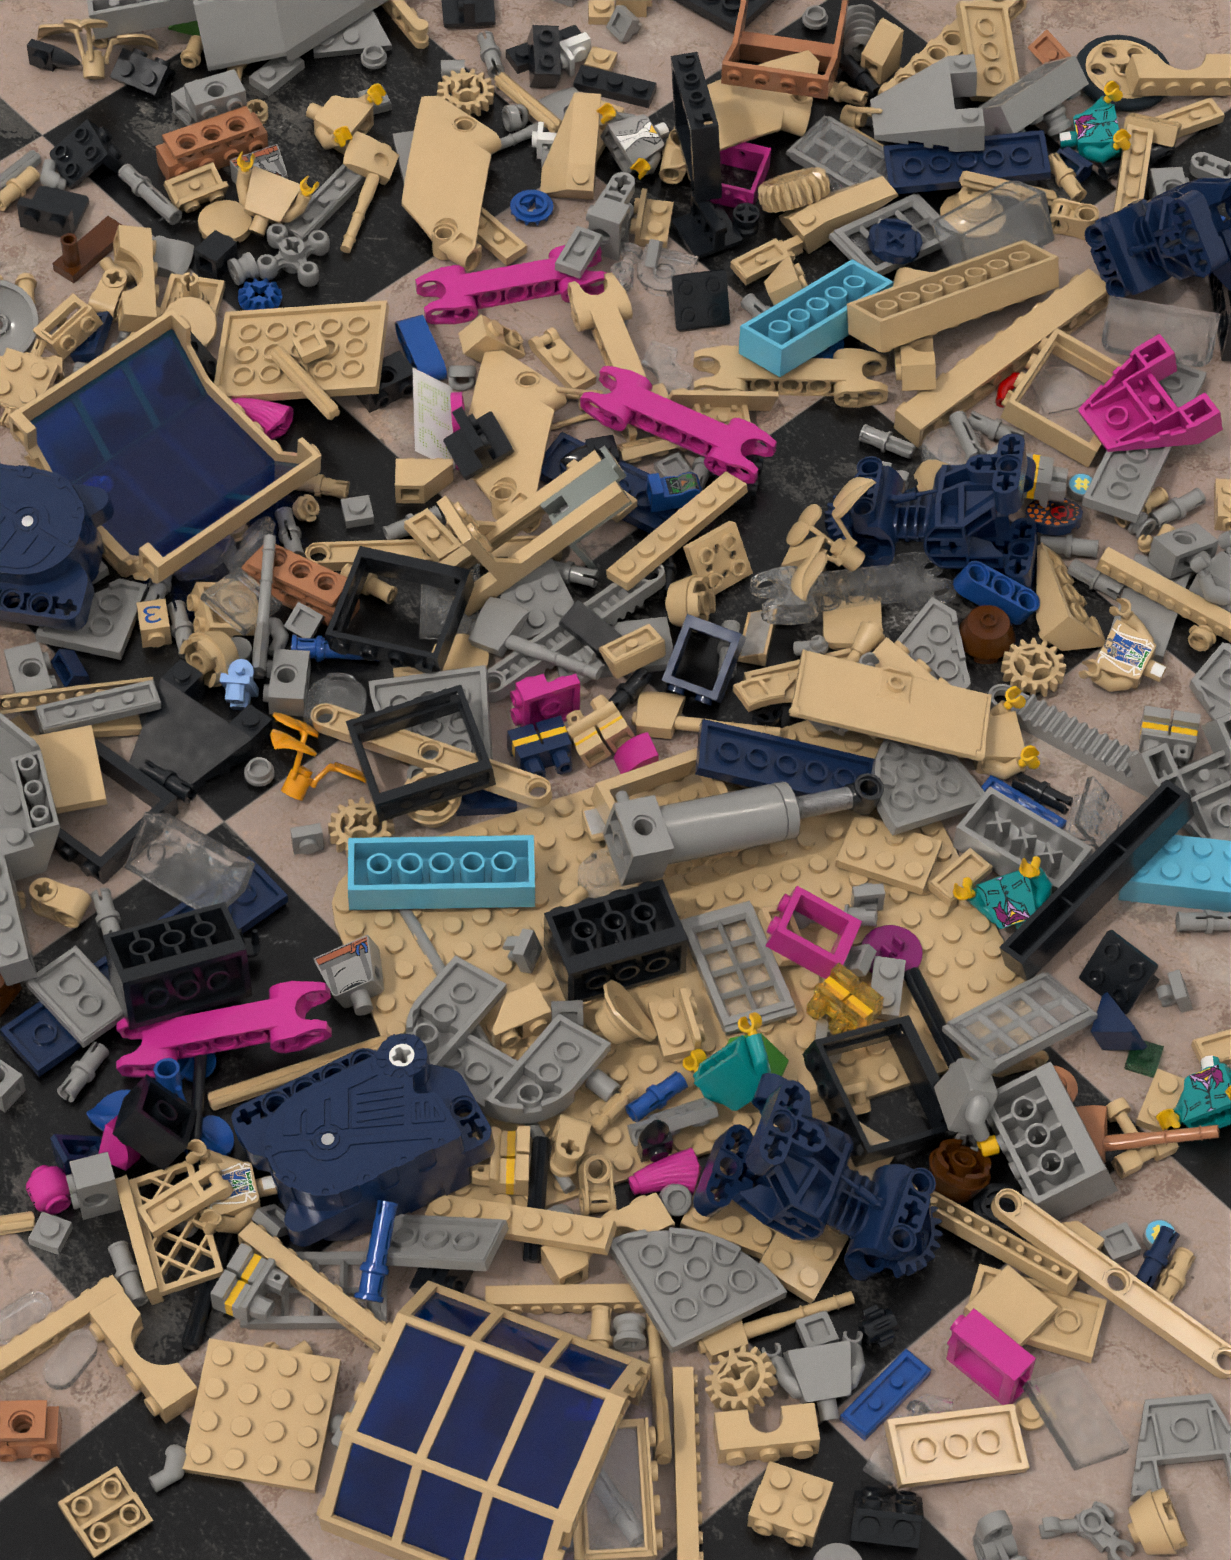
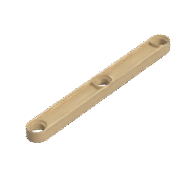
(344, 552)
(410, 747)
(1095, 1268)

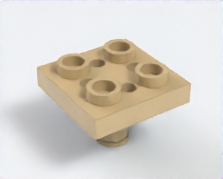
(184, 285)
(703, 555)

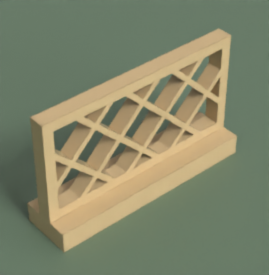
(145, 1245)

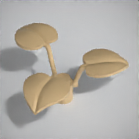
(93, 61)
(843, 551)

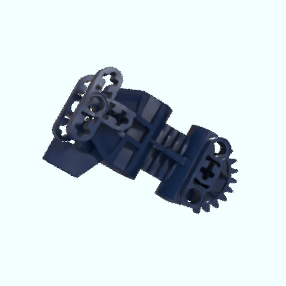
(1165, 238)
(958, 519)
(814, 1186)

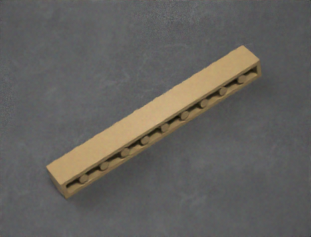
(1006, 353)

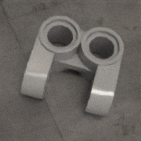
(995, 1539)

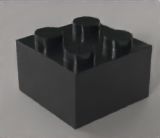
(155, 1122)

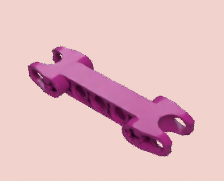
(465, 293)
(636, 405)
(272, 1020)

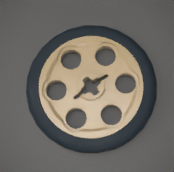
(1120, 46)

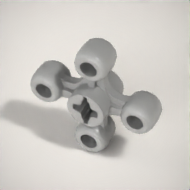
(293, 254)

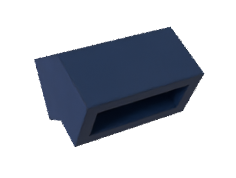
(1078, 163)
(68, 659)

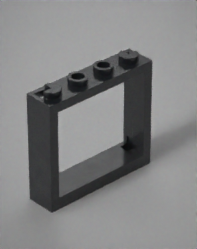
(697, 141)
(407, 569)
(434, 788)
(116, 856)
(916, 1066)

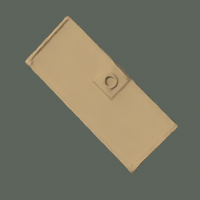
(891, 705)

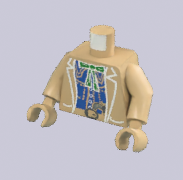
(1125, 654)
(237, 1210)

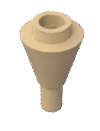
(867, 638)

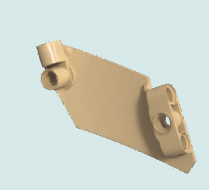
(748, 114)
(449, 179)
(525, 411)

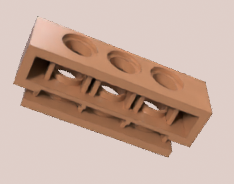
(211, 141)
(301, 581)
(29, 1430)

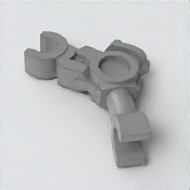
(1091, 1525)

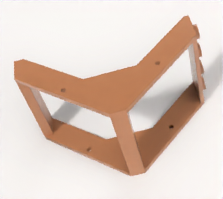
(767, 47)

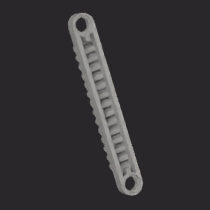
(608, 605)
(1073, 737)

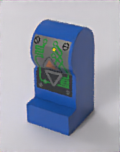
(671, 491)

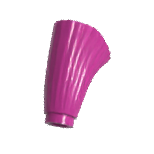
(272, 417)
(677, 1168)

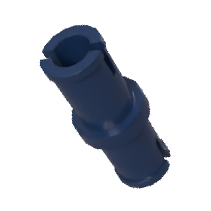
(1157, 1256)

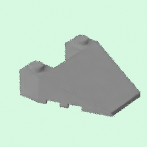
(925, 109)
(1204, 779)

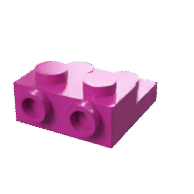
(541, 700)

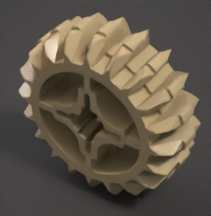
(794, 189)

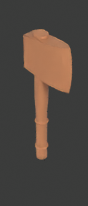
(1095, 1121)

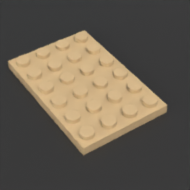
(350, 330)

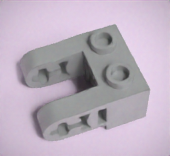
(613, 214)

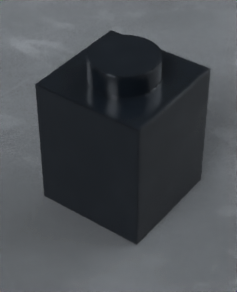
(214, 253)

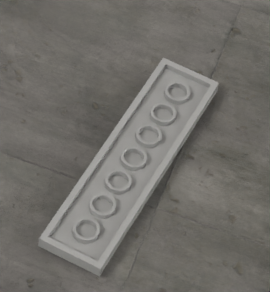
(1129, 476)

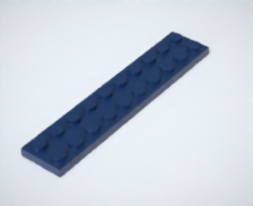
(46, 1042)

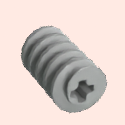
(858, 29)

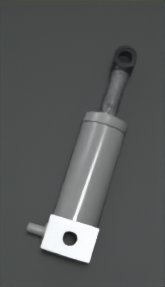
(651, 836)

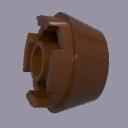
(986, 634)
(959, 1170)

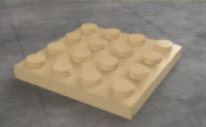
(262, 1415)

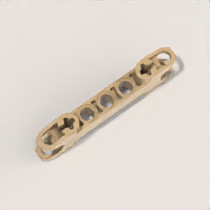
(606, 319)
(837, 377)

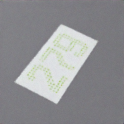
(431, 415)

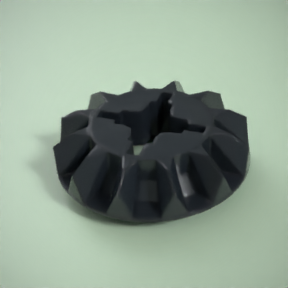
(983, 1201)

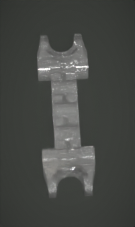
(898, 582)

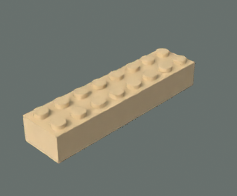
(952, 296)

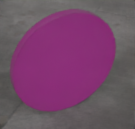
(895, 943)

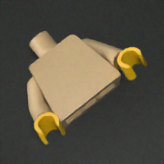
(343, 117)
(270, 196)
(1004, 742)

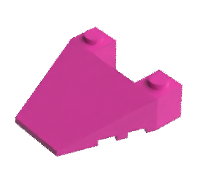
(1139, 414)

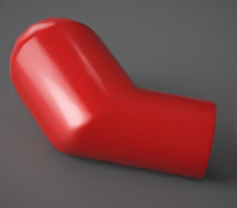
(1004, 386)

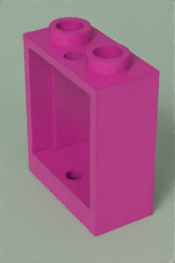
(755, 159)
(803, 951)
(989, 1357)

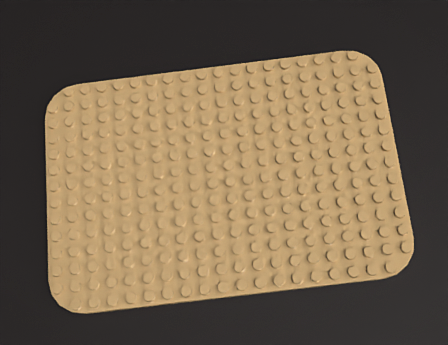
(957, 961)

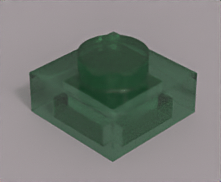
(1145, 1061)

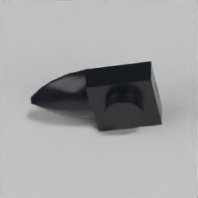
(49, 56)
(590, 445)
(654, 1142)

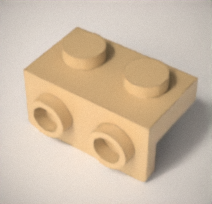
(196, 188)

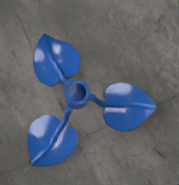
(170, 1073)

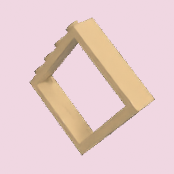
(1078, 355)
(651, 777)

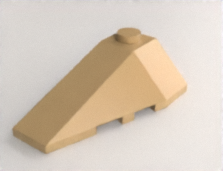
(573, 155)
(838, 208)
(1061, 608)

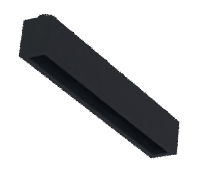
(1097, 880)

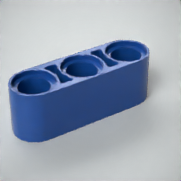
(420, 347)
(989, 587)

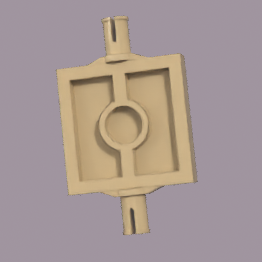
(24, 378)

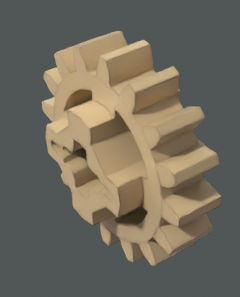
(466, 91)
(1033, 667)
(360, 822)
(741, 1380)

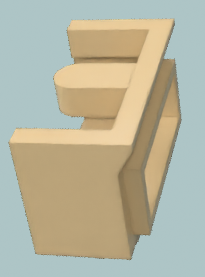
(70, 332)

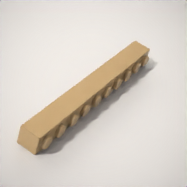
(1165, 592)
(29, 700)
(1003, 1245)
(316, 1286)
(563, 1298)
(54, 1327)
(685, 1461)

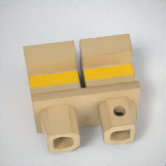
(587, 731)
(508, 1164)

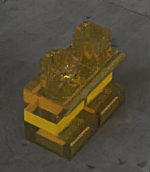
(845, 1001)

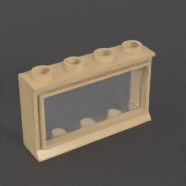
(622, 1506)

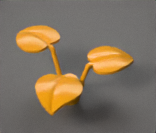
(300, 777)

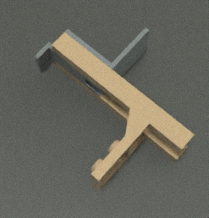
(576, 505)

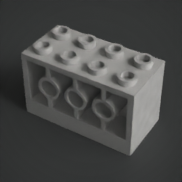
(1048, 1144)

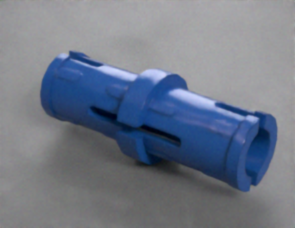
(656, 1096)

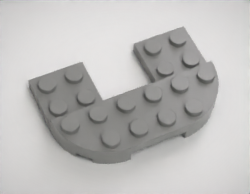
(504, 1088)

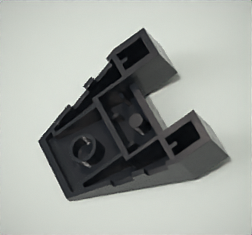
(191, 737)

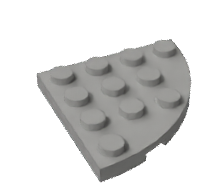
(449, 728)
(921, 786)
(693, 1281)

